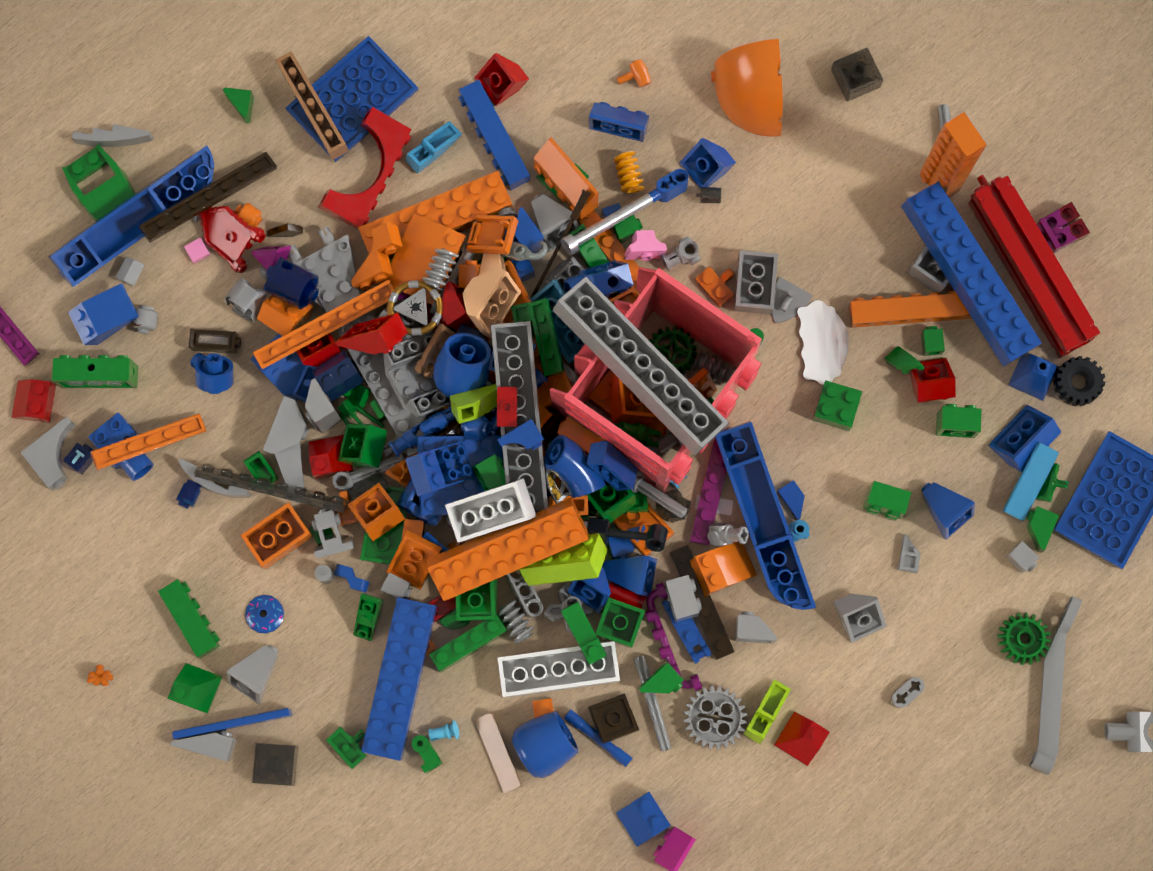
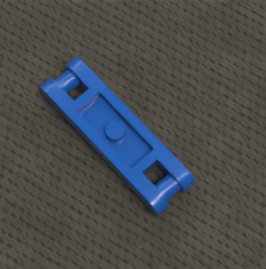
(689, 635)

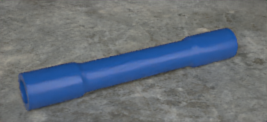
(616, 752)

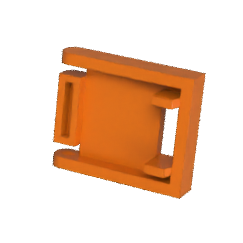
(489, 235)

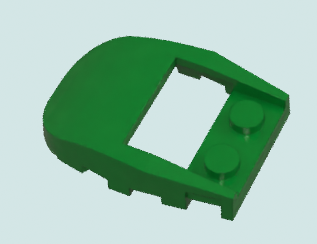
(108, 194)

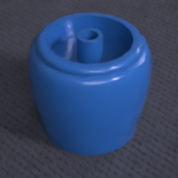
(462, 364)
(544, 744)

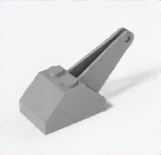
(285, 440)

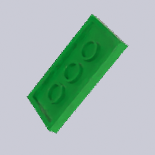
(384, 548)

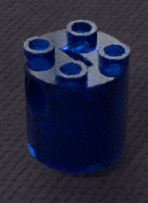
(292, 283)

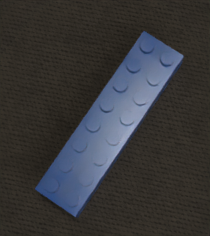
(399, 679)

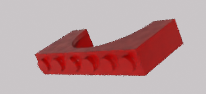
(390, 139)

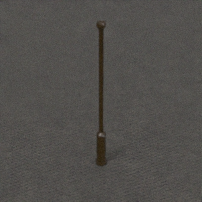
(574, 216)

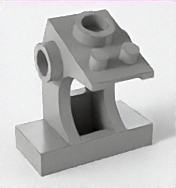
(324, 520)

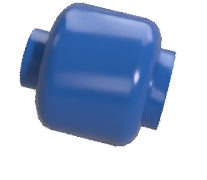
(477, 429)

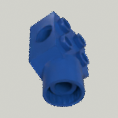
(606, 277)
(116, 430)

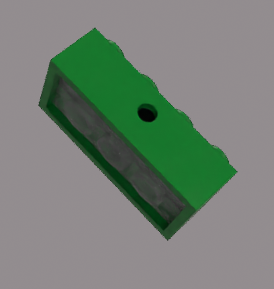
(95, 372)

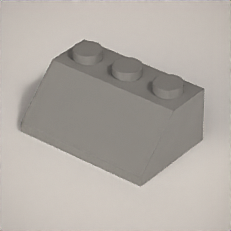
(319, 408)

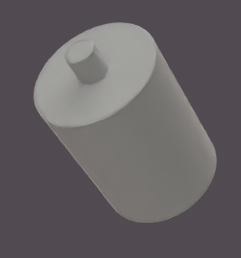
(324, 574)

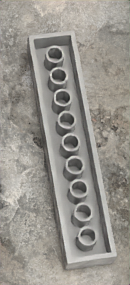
(640, 365)
(516, 368)

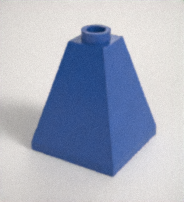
(1033, 376)
(947, 508)
(632, 573)

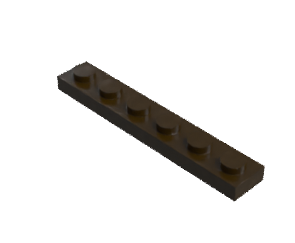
(708, 615)

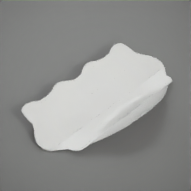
(824, 341)

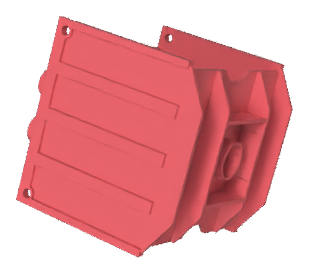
(706, 325)

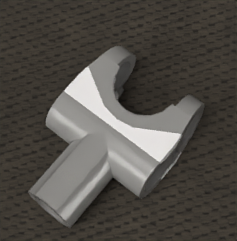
(1133, 731)

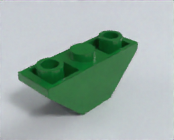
(367, 616)

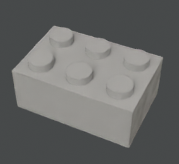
(756, 282)

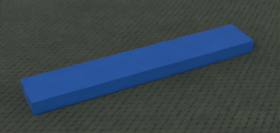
(233, 723)

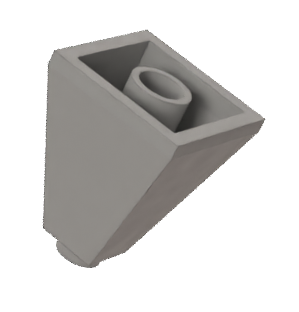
(551, 219)
(254, 673)

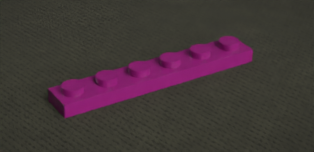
(709, 496)

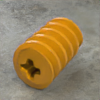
(627, 172)

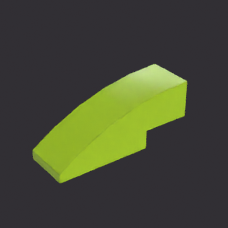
(767, 711)

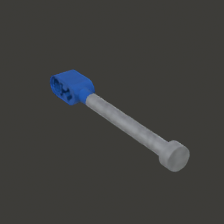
(666, 189)

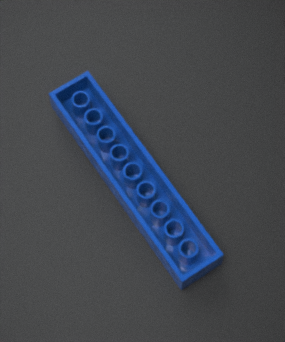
(970, 274)

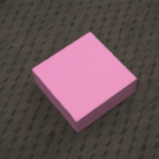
(197, 250)

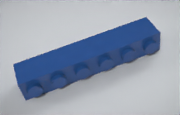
(494, 134)

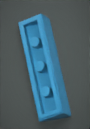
(1030, 481)

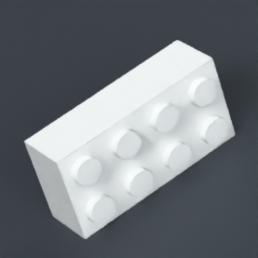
(490, 510)

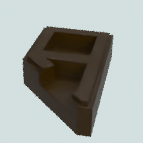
(285, 230)

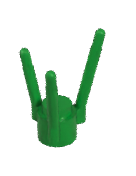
(348, 410)

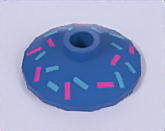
(273, 618)

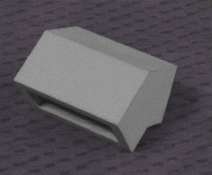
(129, 271)

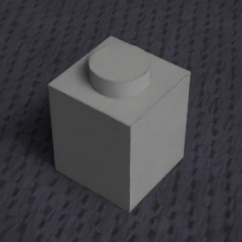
(1023, 558)
(396, 587)

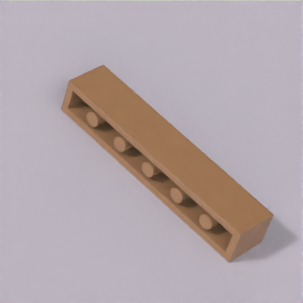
(312, 105)

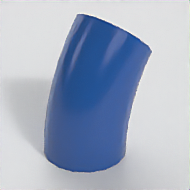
(570, 465)

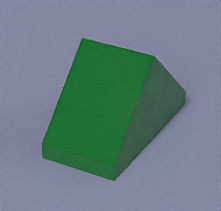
(241, 100)
(259, 467)

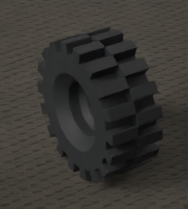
(1089, 371)

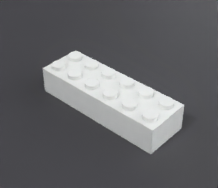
(556, 671)

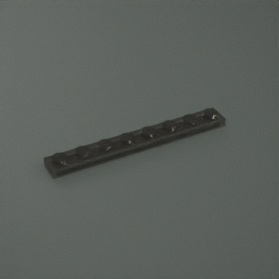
(279, 490)

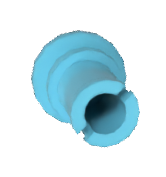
(444, 732)

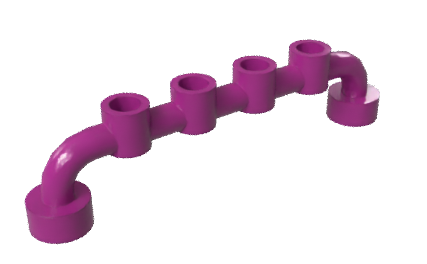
(659, 634)

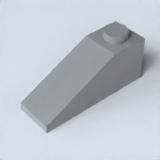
(212, 745)

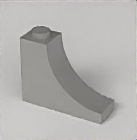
(45, 454)

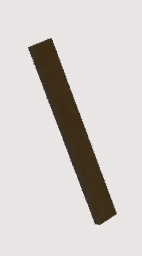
(207, 197)

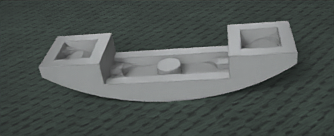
(232, 492)

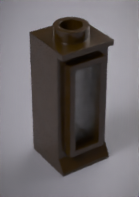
(214, 341)

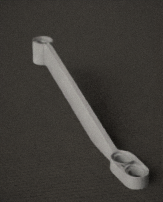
(1051, 694)

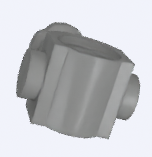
(680, 255)
(725, 534)

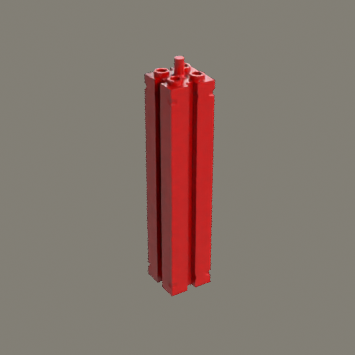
(1032, 265)

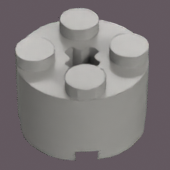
(245, 300)

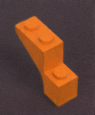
(377, 265)

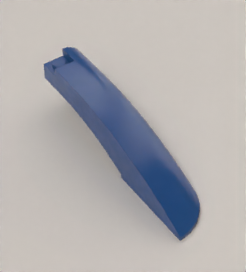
(120, 226)
(764, 516)

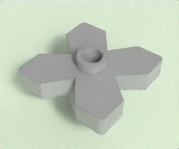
(553, 611)

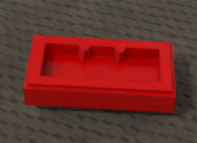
(506, 406)

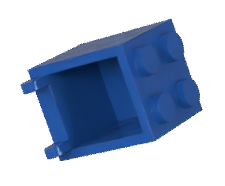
(411, 504)

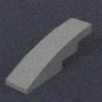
(117, 137)

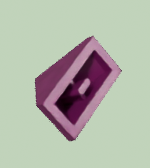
(270, 254)

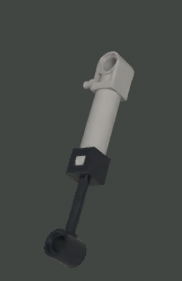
(654, 538)

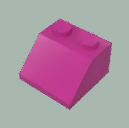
(674, 849)

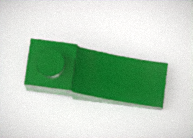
(583, 633)

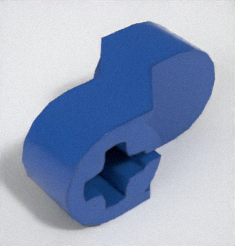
(348, 573)

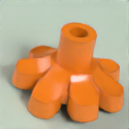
(100, 676)

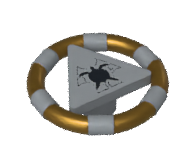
(415, 306)

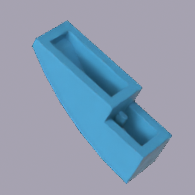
(432, 147)

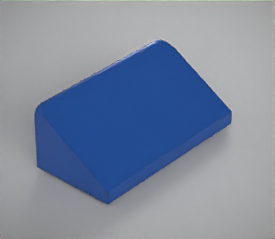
(303, 385)

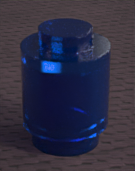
(188, 494)

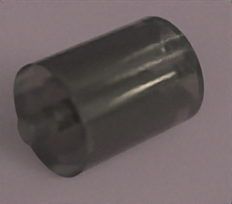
(710, 195)

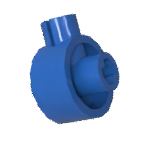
(212, 372)

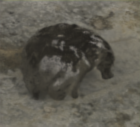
(668, 516)

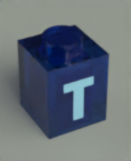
(79, 457)

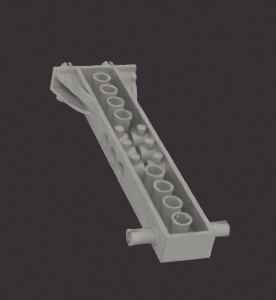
(335, 271)

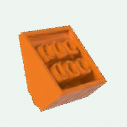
(417, 251)

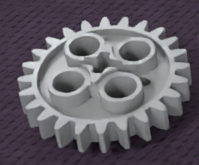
(717, 699)

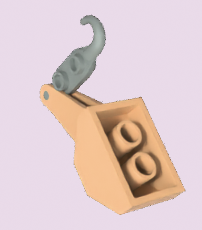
(493, 290)

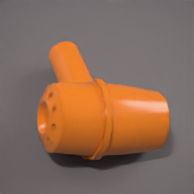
(638, 72)

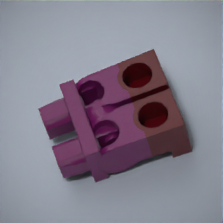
(1054, 227)

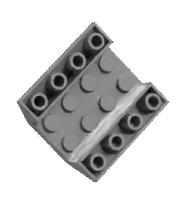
(413, 390)

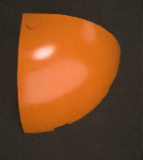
(751, 86)

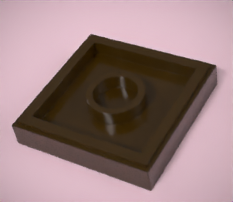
(613, 718)

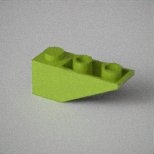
(474, 403)

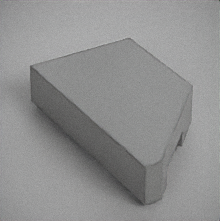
(909, 556)

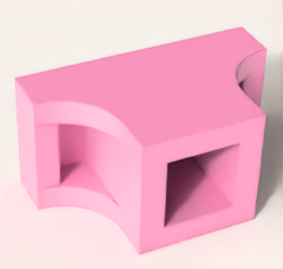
(645, 246)

